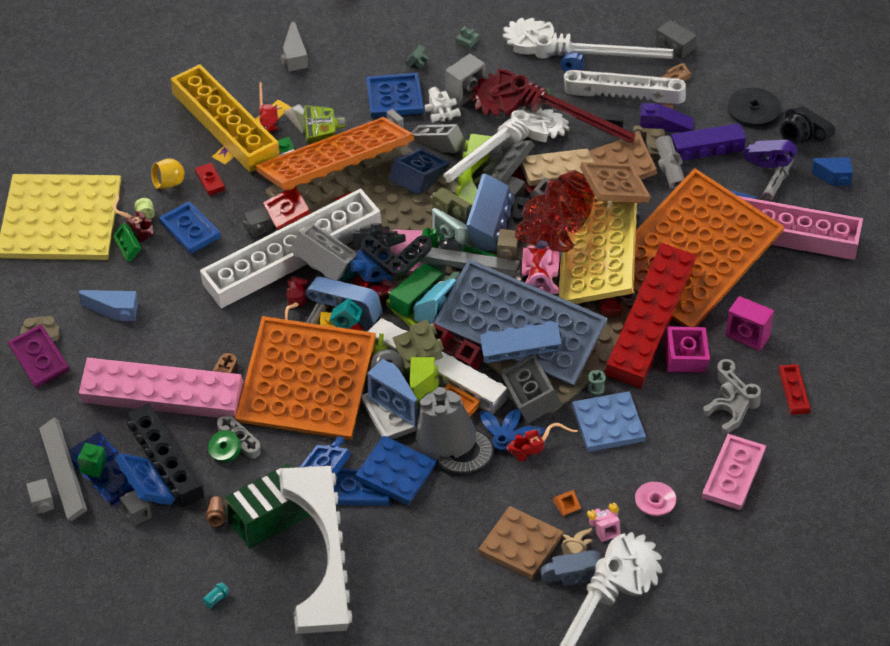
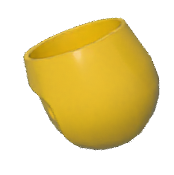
(171, 173)

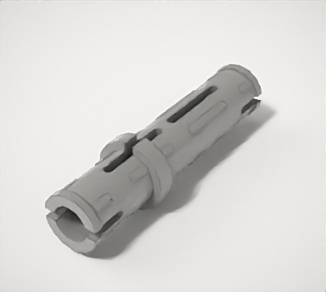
(771, 189)

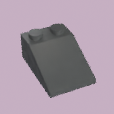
(531, 388)

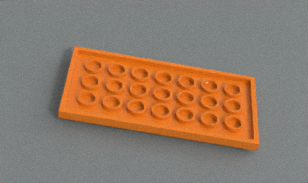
(334, 153)

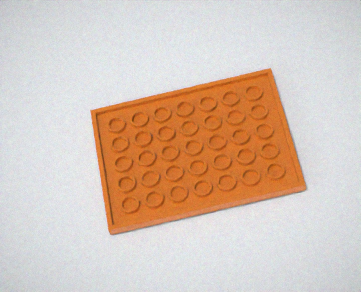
(714, 226)

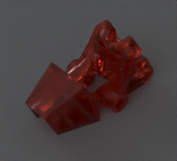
(565, 210)

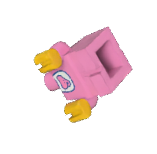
(605, 522)

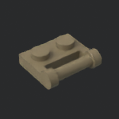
(651, 136)

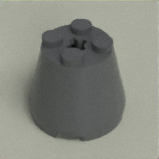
(444, 425)

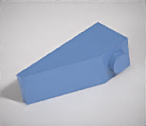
(113, 304)

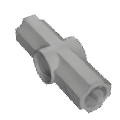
(670, 161)

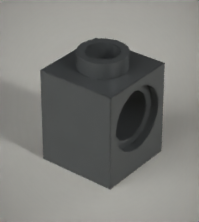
(258, 222)
(135, 508)

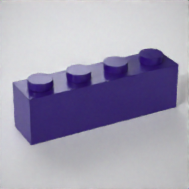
(709, 141)

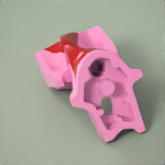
(541, 266)

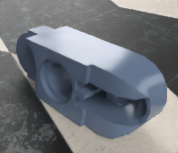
(571, 568)

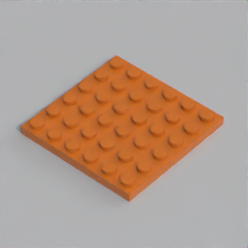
(306, 378)

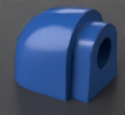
(572, 61)

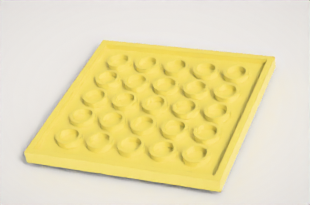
(59, 217)

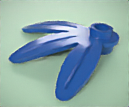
(507, 431)

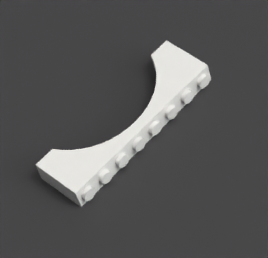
(314, 492)

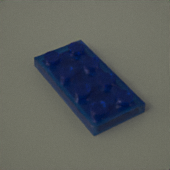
(112, 481)

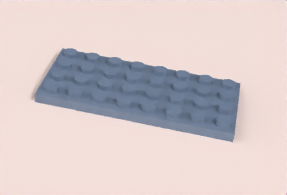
(494, 301)

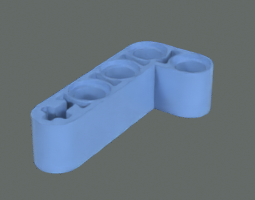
(335, 292)

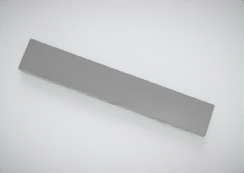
(63, 469)

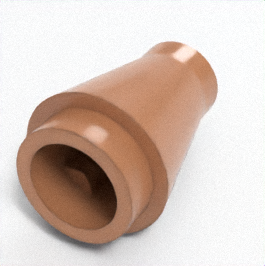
(215, 514)

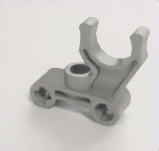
(737, 396)

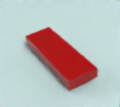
(794, 389)

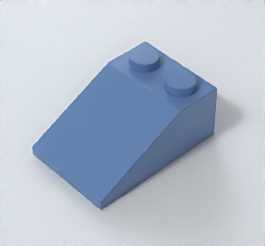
(392, 391)

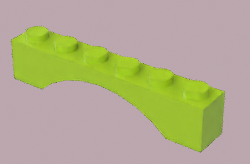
(467, 189)

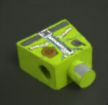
(320, 123)

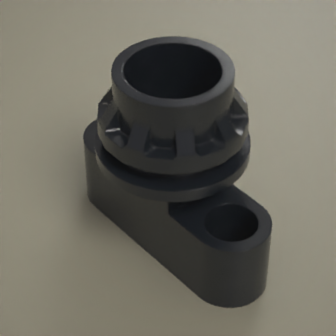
(804, 124)

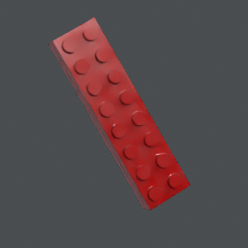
(650, 315)

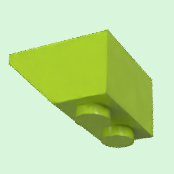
(423, 377)

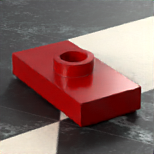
(209, 179)

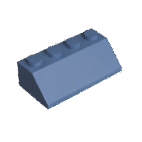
(489, 212)

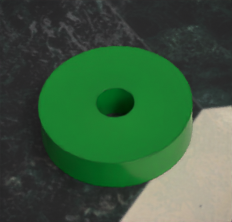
(219, 440)

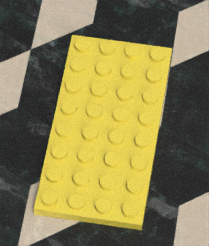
(602, 255)

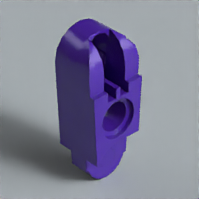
(771, 153)

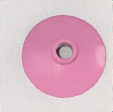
(655, 492)

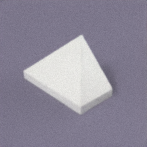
(296, 115)

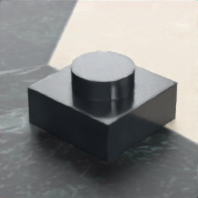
(616, 120)

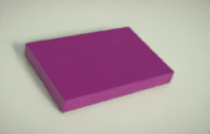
(38, 356)

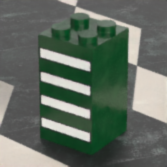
(260, 510)

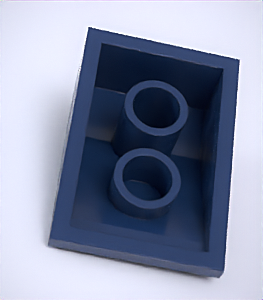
(417, 170)

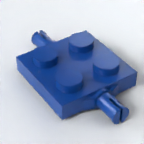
(328, 455)

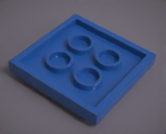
(394, 92)
(395, 470)

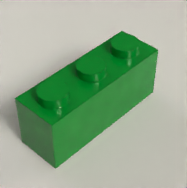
(413, 289)

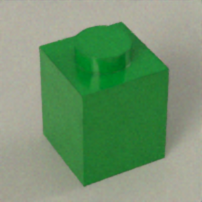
(92, 460)

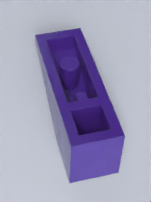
(661, 117)

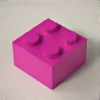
(749, 323)
(686, 349)

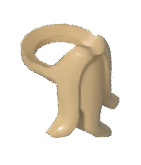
(575, 544)

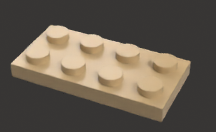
(553, 164)

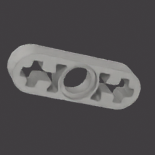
(248, 438)

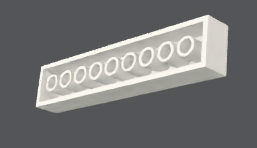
(270, 256)

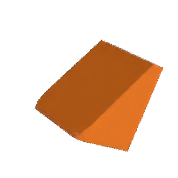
(567, 503)

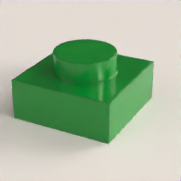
(285, 145)

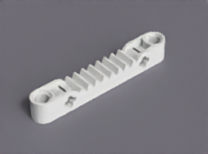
(670, 89)

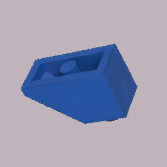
(833, 170)

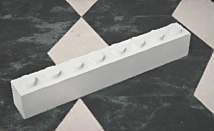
(450, 370)

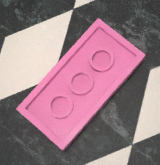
(734, 472)

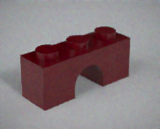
(462, 350)

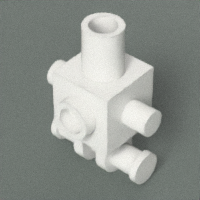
(441, 105)

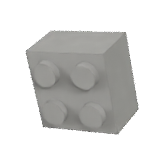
(463, 77)

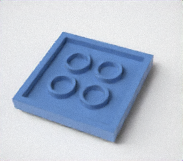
(608, 421)

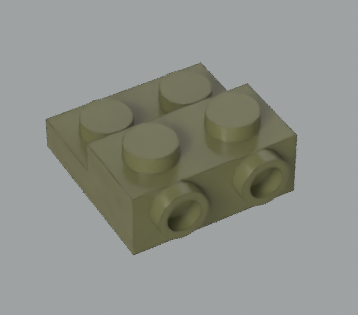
(451, 204)
(418, 343)

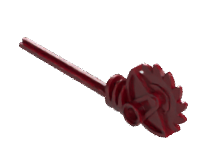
(503, 94)

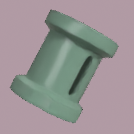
(596, 381)

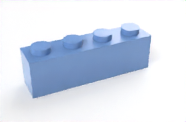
(521, 342)

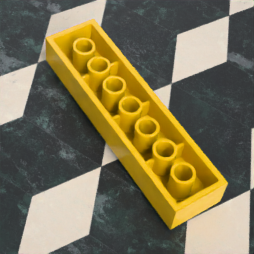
(224, 117)

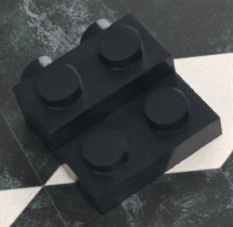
(381, 233)

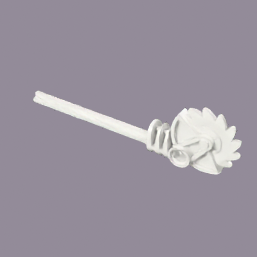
(540, 39)
(522, 124)
(631, 571)

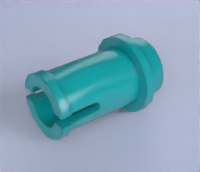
(215, 595)

